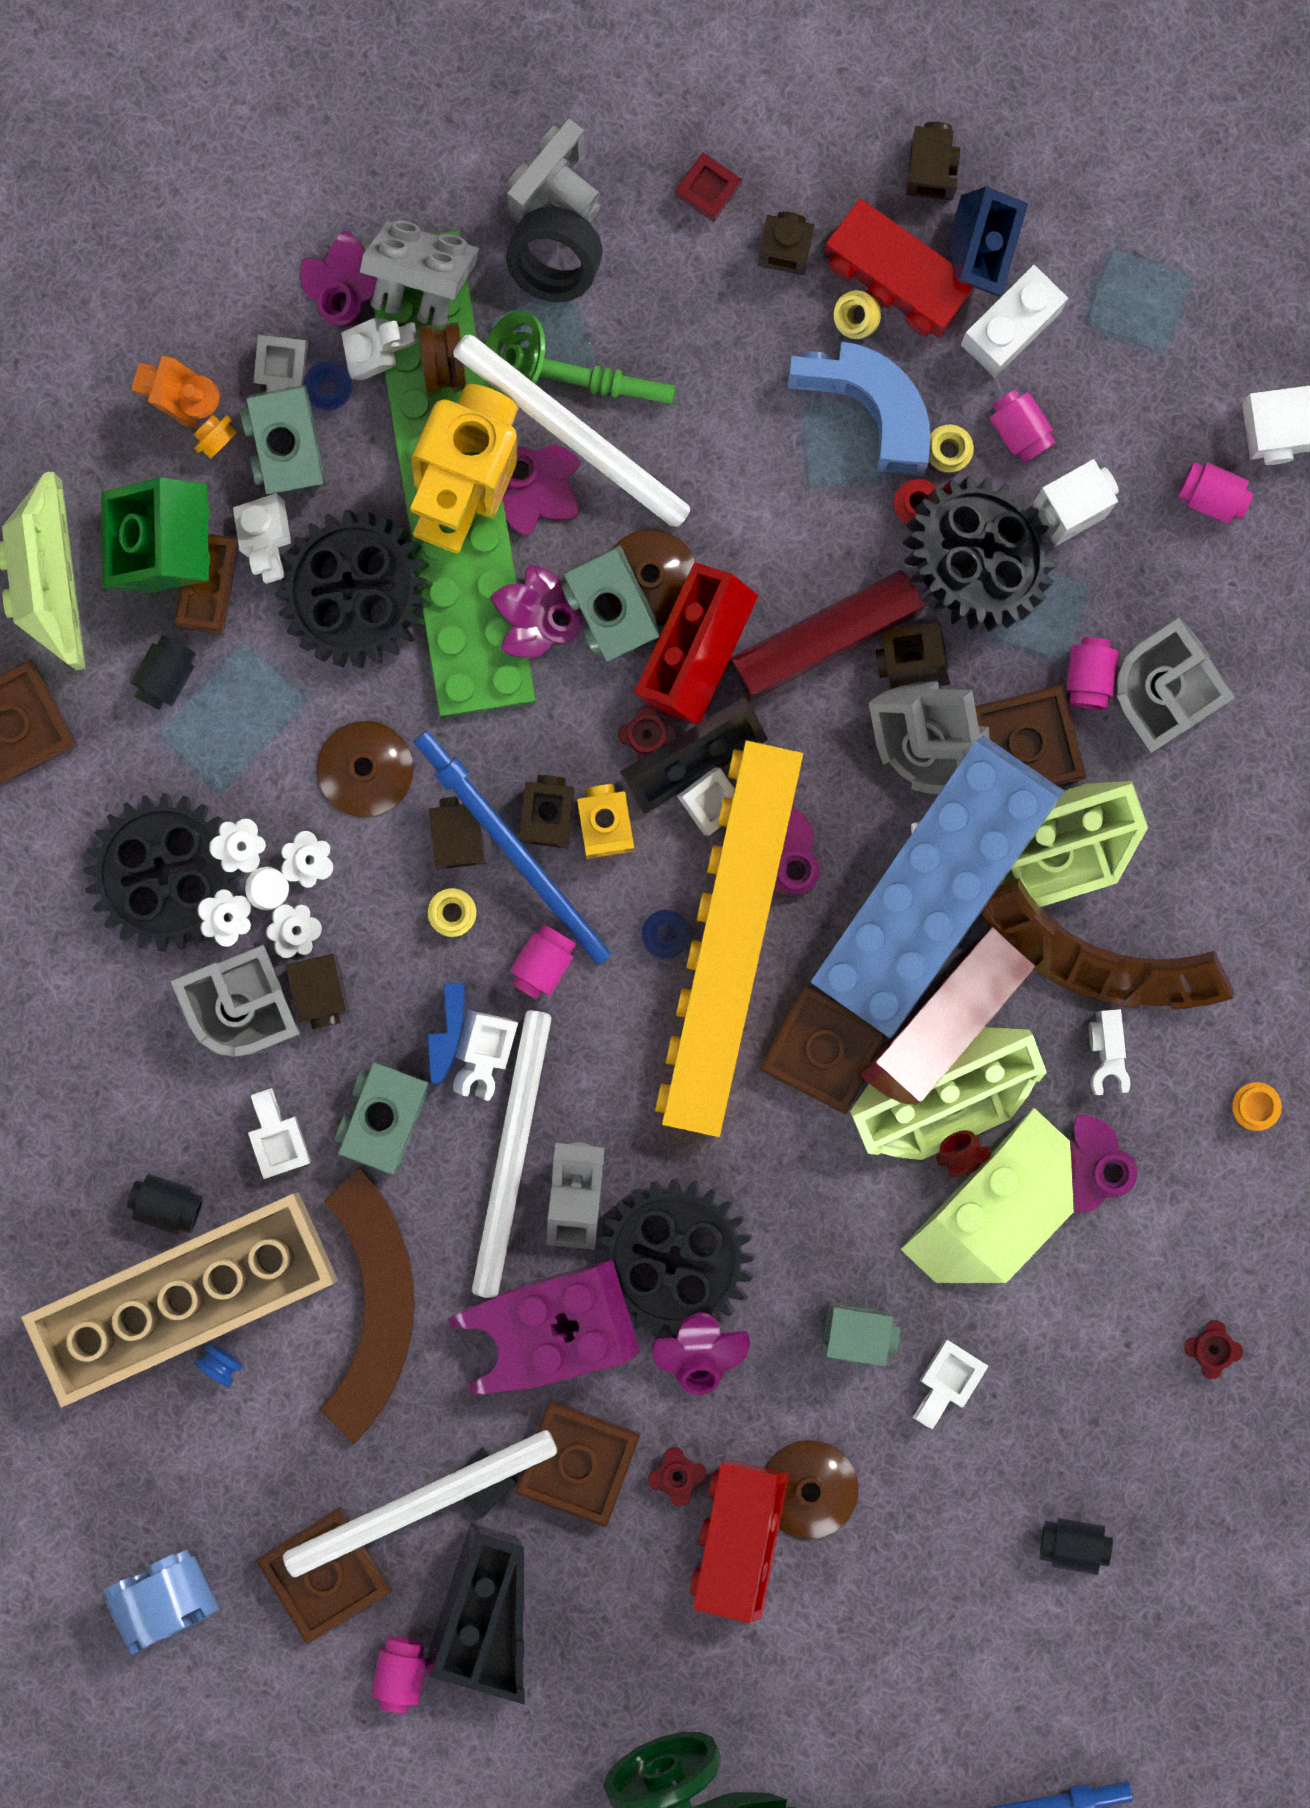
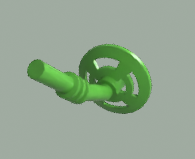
(532, 363)

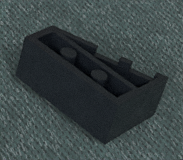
(482, 1618)

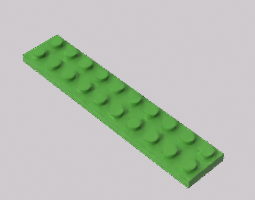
(462, 621)

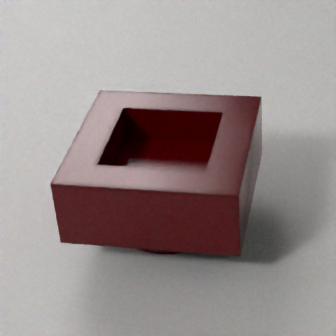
(708, 187)

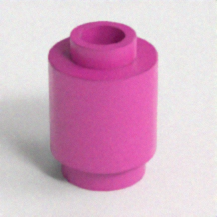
(1022, 425)
(1215, 492)
(1092, 673)
(542, 962)
(399, 1674)

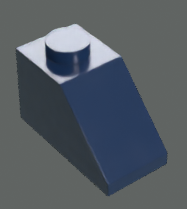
(985, 238)

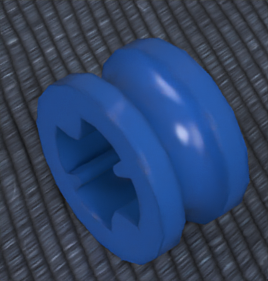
(218, 1364)

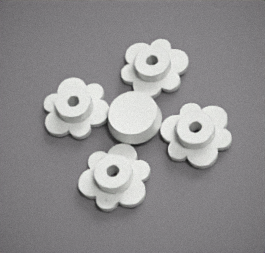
(265, 888)

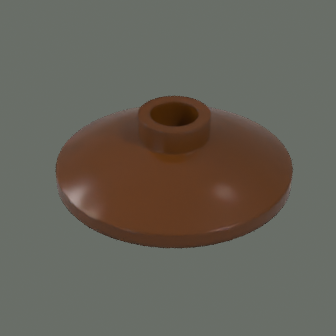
(666, 554)
(371, 793)
(828, 1468)

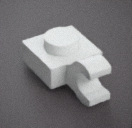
(372, 346)
(260, 531)
(1108, 1038)
(278, 1143)
(952, 1378)

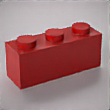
(897, 269)
(696, 643)
(739, 1541)

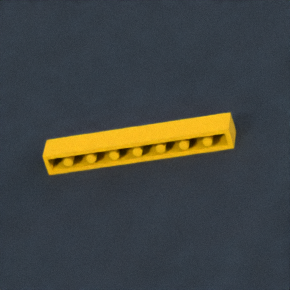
(731, 938)

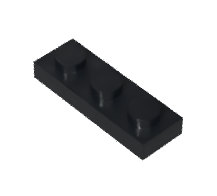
(692, 755)

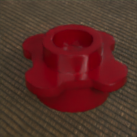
(646, 720)
(962, 1153)
(1227, 1349)
(663, 1477)

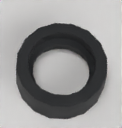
(560, 226)

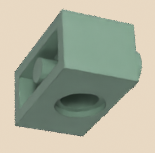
(293, 411)
(611, 574)
(405, 1097)
(860, 1334)

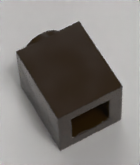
(456, 835)
(318, 990)

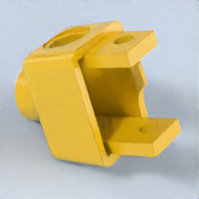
(460, 485)

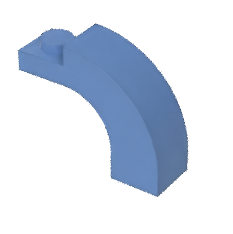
(883, 390)

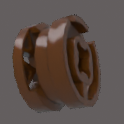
(436, 351)

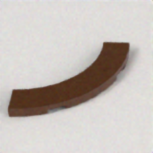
(1099, 972)
(387, 1310)

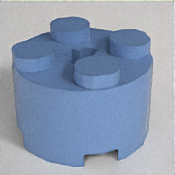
(160, 1604)

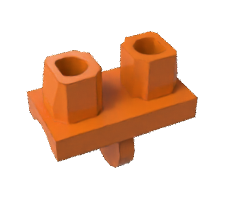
(177, 391)

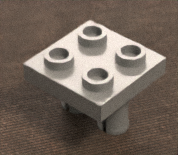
(552, 177)
(419, 260)

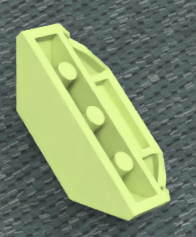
(41, 571)
(1082, 842)
(973, 1095)
(1000, 1209)

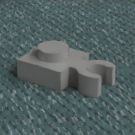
(280, 362)

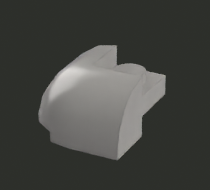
(1169, 685)
(925, 732)
(237, 1005)

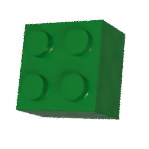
(155, 535)

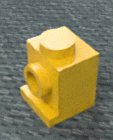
(610, 840)

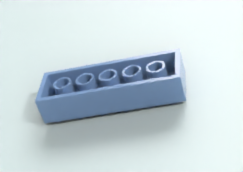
(937, 886)

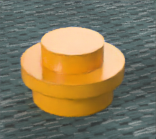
(214, 435)
(1256, 1106)

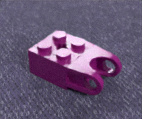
(535, 1334)

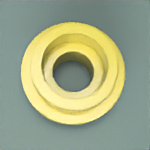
(844, 314)
(960, 438)
(447, 897)

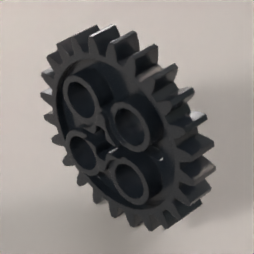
(979, 553)
(354, 631)
(155, 830)
(685, 1214)

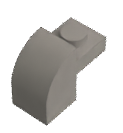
(575, 1195)

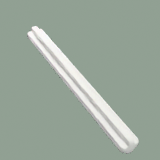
(571, 430)
(511, 1154)
(419, 1503)

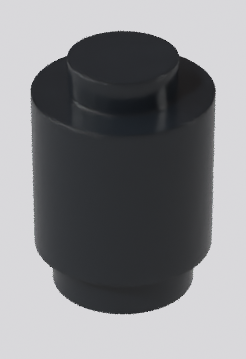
(163, 673)
(165, 1204)
(1075, 1546)

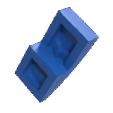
(444, 1045)

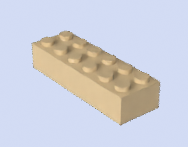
(179, 1299)

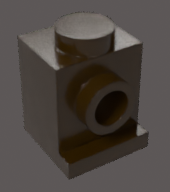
(932, 162)
(786, 243)
(913, 642)
(539, 831)

